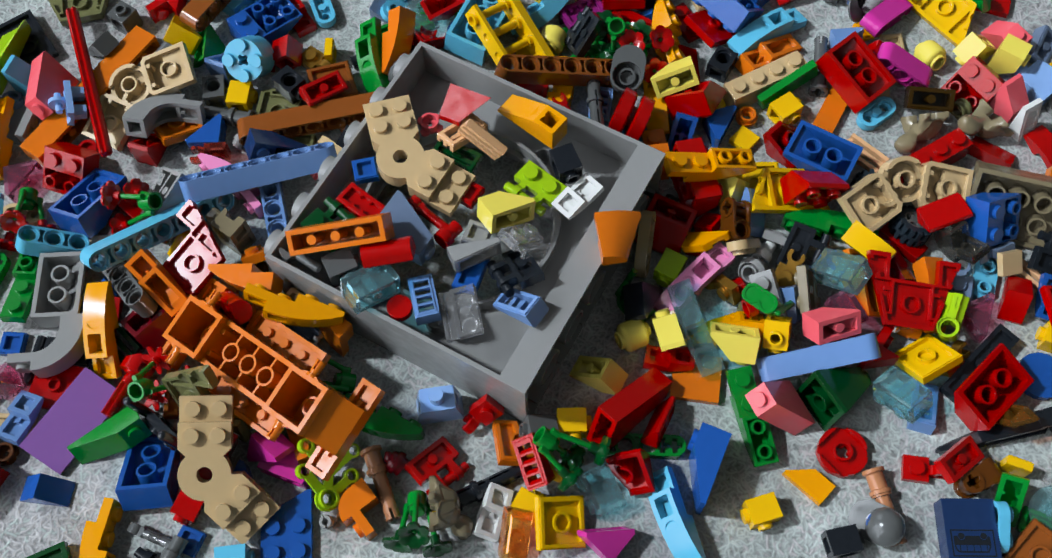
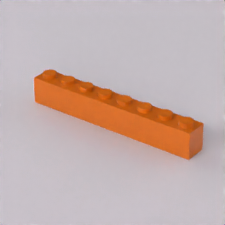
(54, 128)

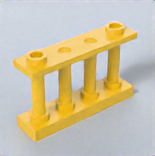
(519, 20)

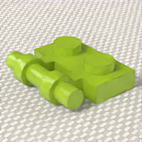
(537, 182)

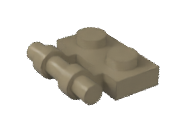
(807, 289)

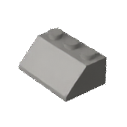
(57, 287)

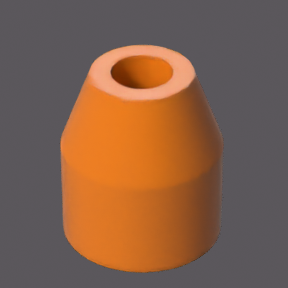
(908, 333)

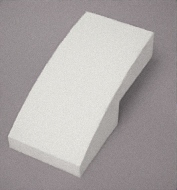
(578, 197)
(490, 512)

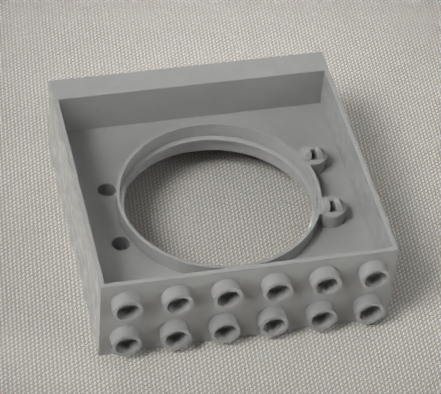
(510, 358)

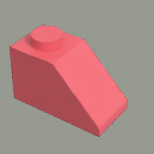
(999, 30)
(1010, 98)
(830, 324)

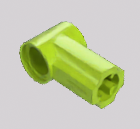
(953, 315)

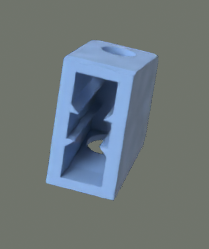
(1037, 80)
(439, 404)

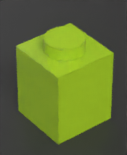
(669, 267)

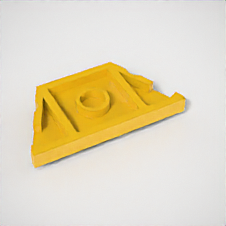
(947, 17)
(768, 193)

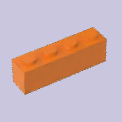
(340, 234)

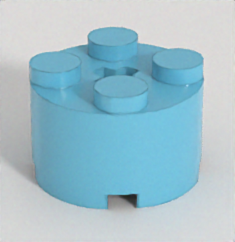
(248, 58)

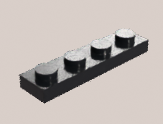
(998, 335)

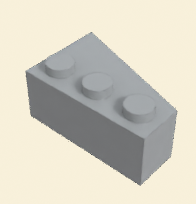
(170, 192)

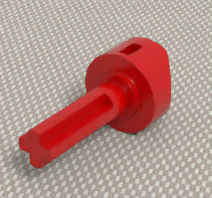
(131, 365)

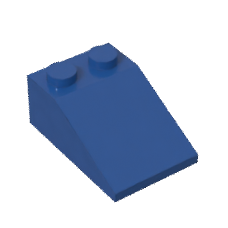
(821, 151)
(81, 206)
(706, 455)
(148, 476)

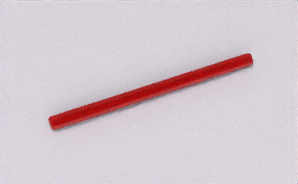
(89, 83)

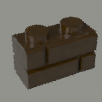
(929, 98)

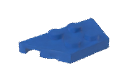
(290, 529)

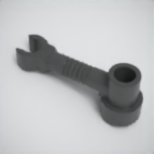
(172, 547)

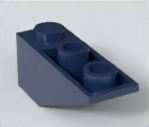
(265, 143)

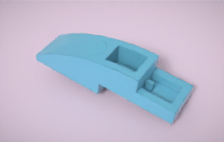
(543, 12)
(769, 26)
(670, 513)

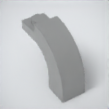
(161, 109)
(56, 357)

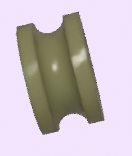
(961, 108)

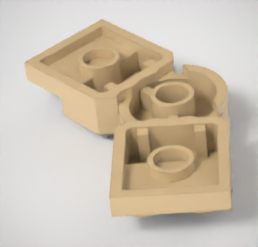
(159, 74)
(426, 173)
(882, 194)
(229, 496)

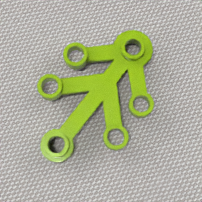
(327, 487)

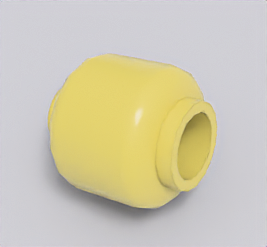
(554, 37)
(931, 54)
(632, 335)

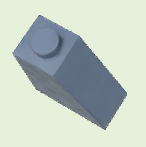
(408, 223)

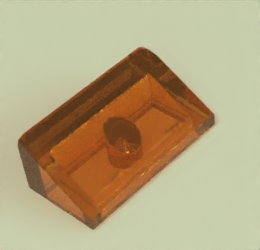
(1017, 416)
(515, 532)

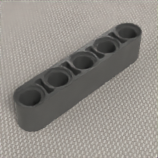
(129, 290)

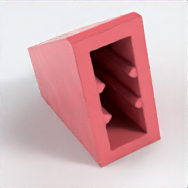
(44, 80)
(780, 406)

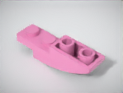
(249, 196)
(701, 272)

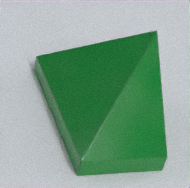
(209, 46)
(1013, 491)

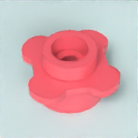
(425, 120)

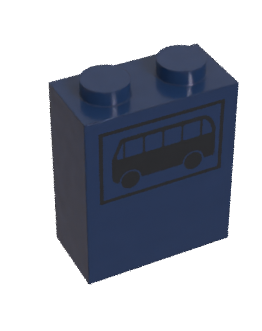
(967, 528)

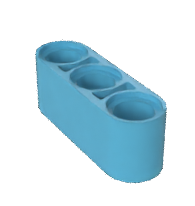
(42, 237)

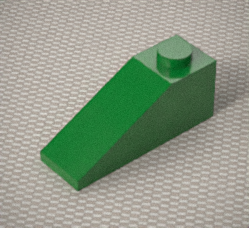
(111, 437)

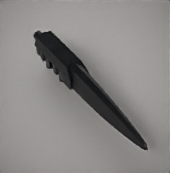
(1002, 434)

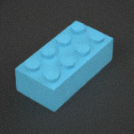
(462, 38)

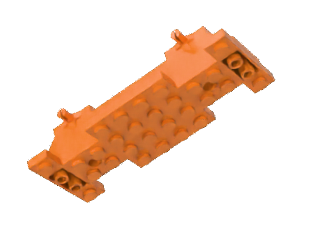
(271, 377)

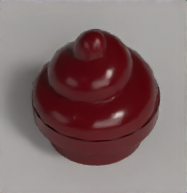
(395, 461)

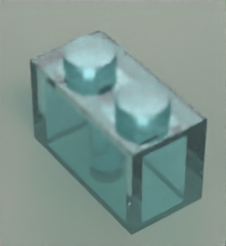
(841, 270)
(369, 287)
(902, 394)
(601, 490)

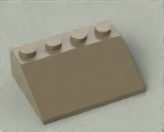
(1035, 197)

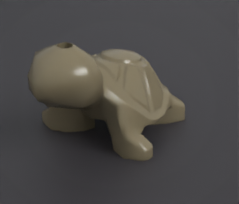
(983, 123)
(924, 129)
(447, 507)

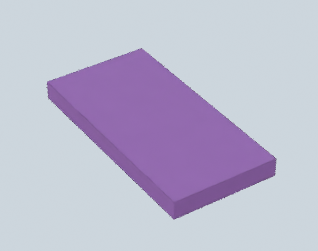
(68, 420)

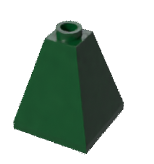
(832, 393)

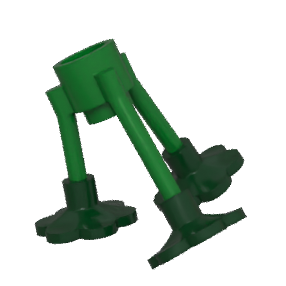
(616, 27)
(572, 458)
(414, 534)

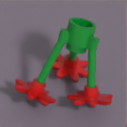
(144, 388)

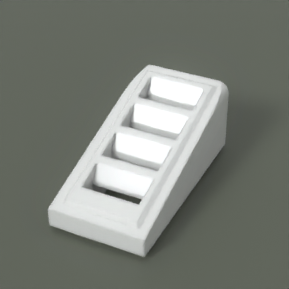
(1026, 119)

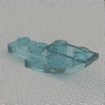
(695, 328)

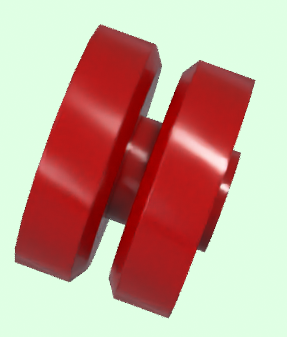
(633, 117)

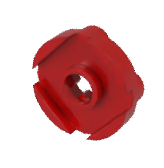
(842, 438)

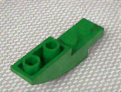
(369, 55)
(824, 221)
(19, 300)
(390, 425)
(754, 431)

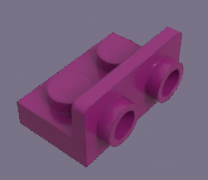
(569, 13)

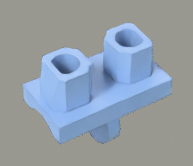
(70, 94)

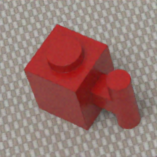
(287, 52)

